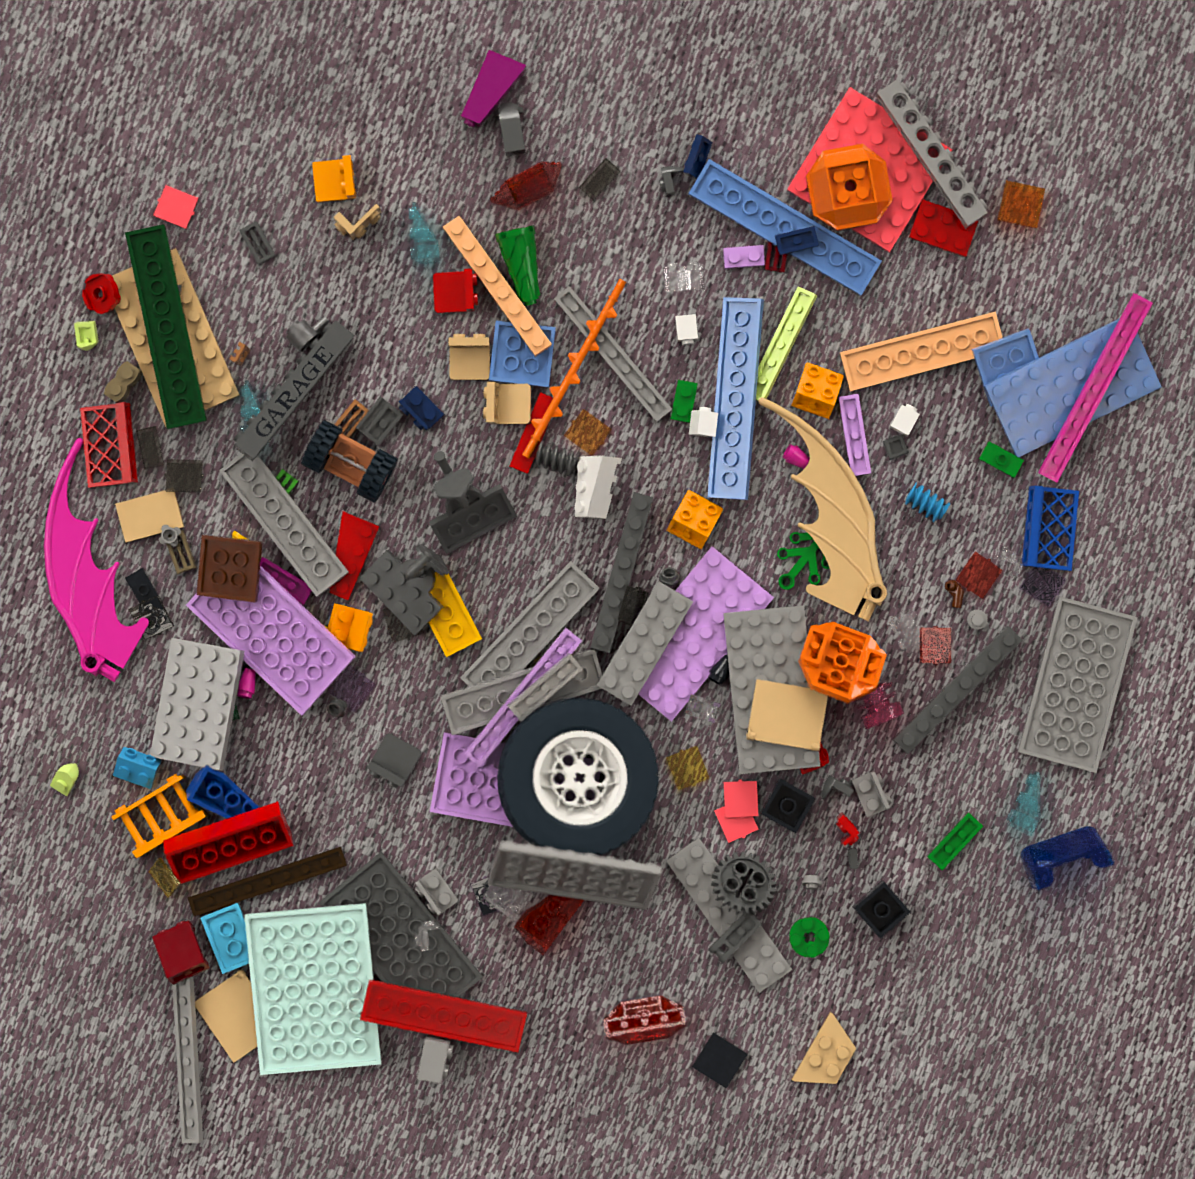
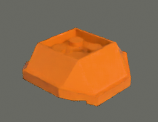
(846, 208)
(856, 653)

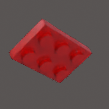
(941, 229)

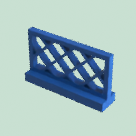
(1033, 527)

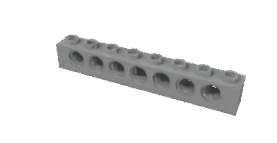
(920, 148)

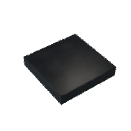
(719, 1060)

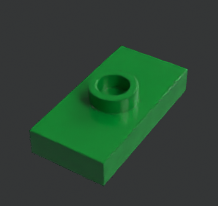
(1001, 459)

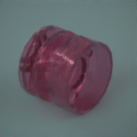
(879, 706)

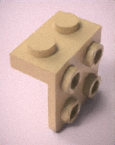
(358, 229)
(469, 357)
(507, 403)

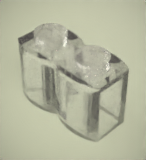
(683, 278)

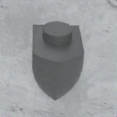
(667, 184)
(842, 785)

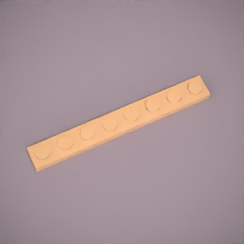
(497, 286)

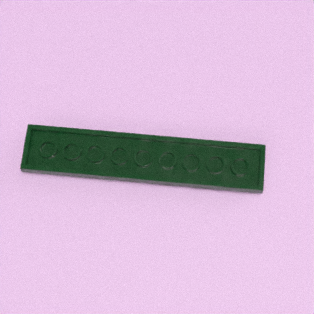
(166, 326)

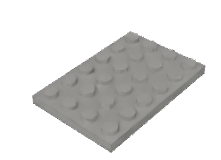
(197, 703)

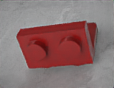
(455, 291)

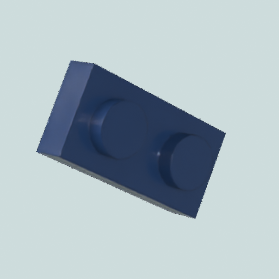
(698, 156)
(796, 240)

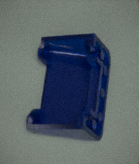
(1062, 849)

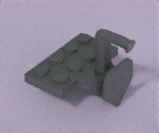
(466, 515)
(404, 589)

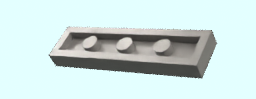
(545, 687)

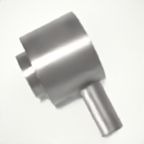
(302, 334)

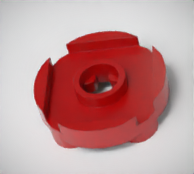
(110, 293)

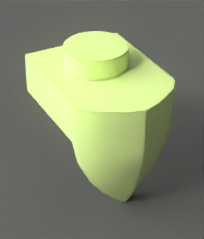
(86, 335)
(65, 778)

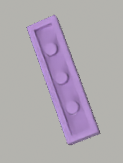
(854, 434)

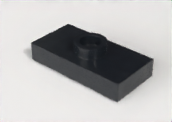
(141, 585)

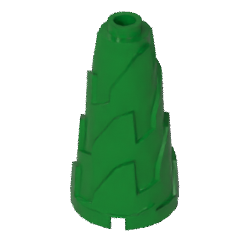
(520, 256)

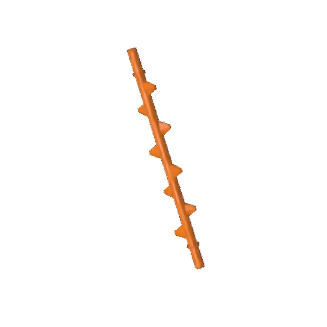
(571, 377)

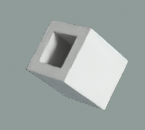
(686, 329)
(904, 419)
(703, 422)

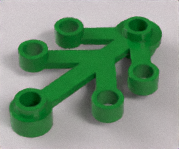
(807, 554)

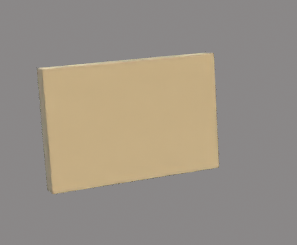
(147, 515)

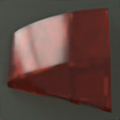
(528, 186)

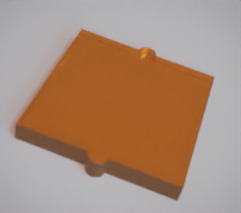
(587, 432)

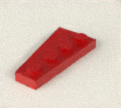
(352, 550)

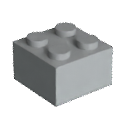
(434, 1058)

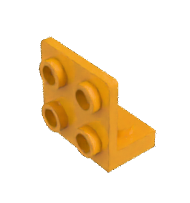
(334, 179)
(817, 390)
(694, 519)
(350, 626)

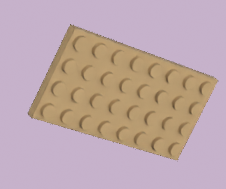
(212, 371)

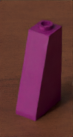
(491, 86)

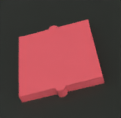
(176, 206)
(741, 799)
(735, 826)

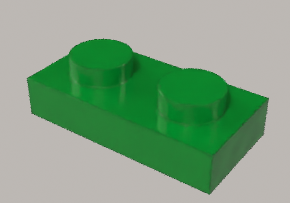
(684, 401)

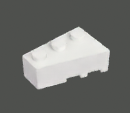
(594, 485)

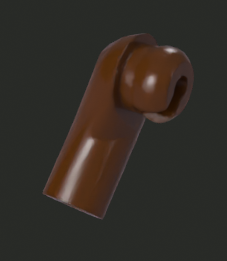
(956, 591)

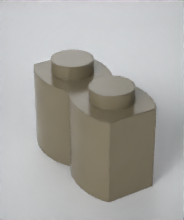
(126, 377)

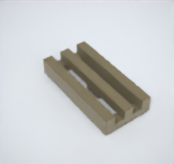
(186, 568)

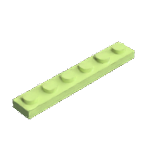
(783, 340)

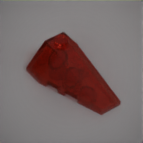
(546, 920)

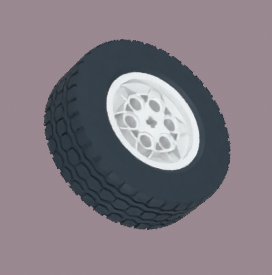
(536, 754)

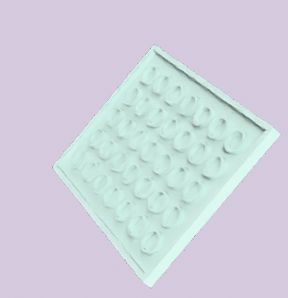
(311, 988)

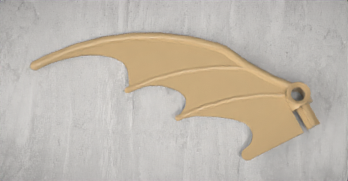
(843, 524)

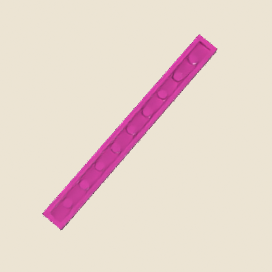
(1095, 387)

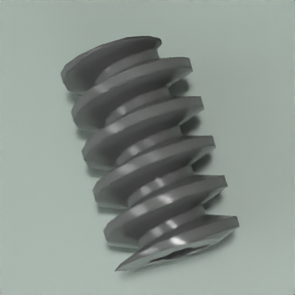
(556, 459)

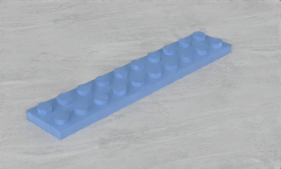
(770, 217)
(735, 398)

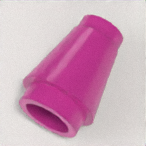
(795, 456)
(247, 684)

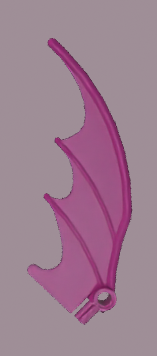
(81, 589)

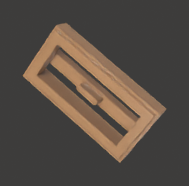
(243, 348)
(345, 414)

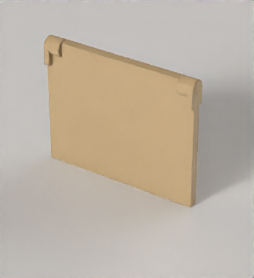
(787, 715)
(230, 1015)

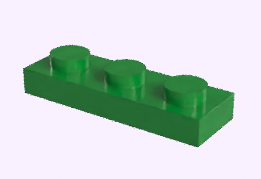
(955, 841)

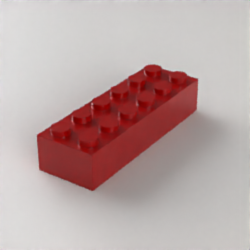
(228, 843)

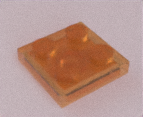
(1021, 204)

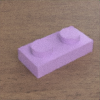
(743, 256)

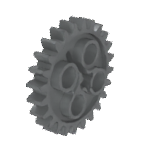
(760, 892)

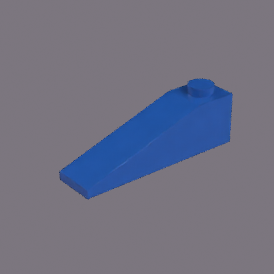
(218, 793)

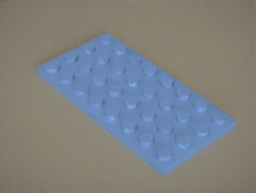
(1040, 394)

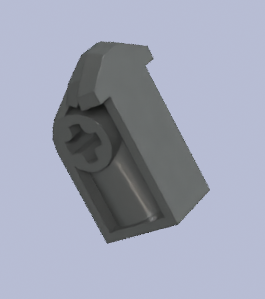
(511, 128)

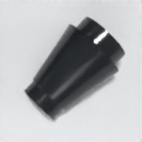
(720, 671)

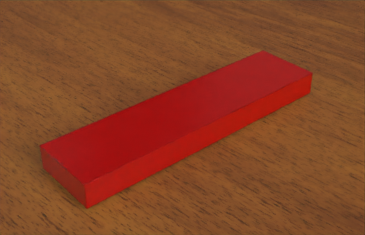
(519, 461)

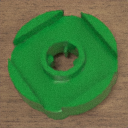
(808, 925)

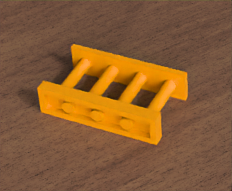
(176, 824)

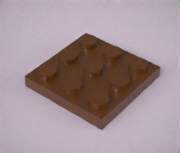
(229, 568)

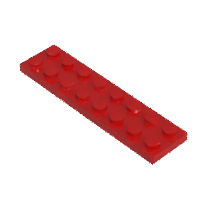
(443, 1016)

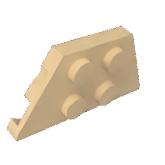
(826, 1055)

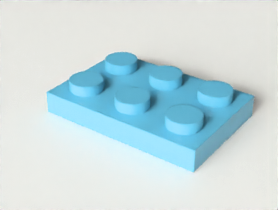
(227, 937)

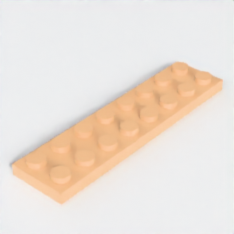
(918, 351)

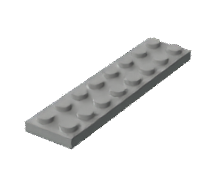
(284, 523)
(534, 626)
(479, 703)
(758, 953)

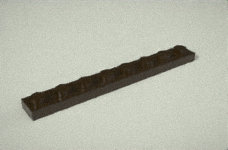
(267, 881)

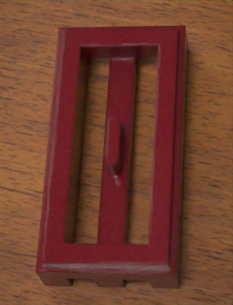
(767, 261)

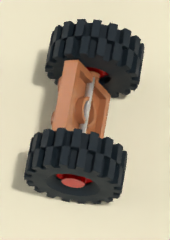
(349, 460)

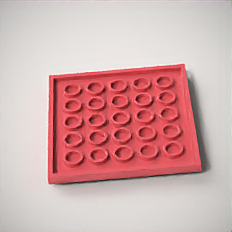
(866, 122)

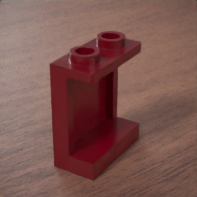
(180, 952)

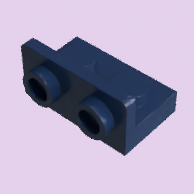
(421, 408)

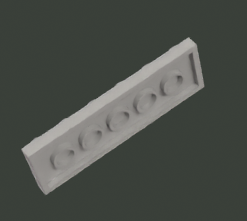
(645, 643)

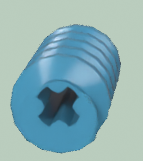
(926, 502)

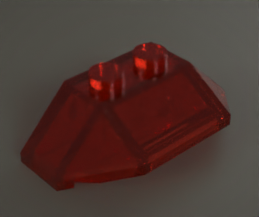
(644, 1020)

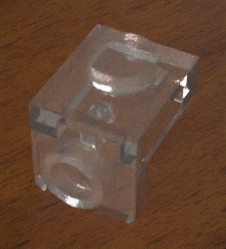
(1008, 556)
(422, 938)

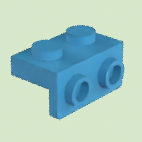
(136, 767)

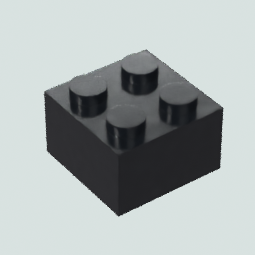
(787, 805)
(881, 909)

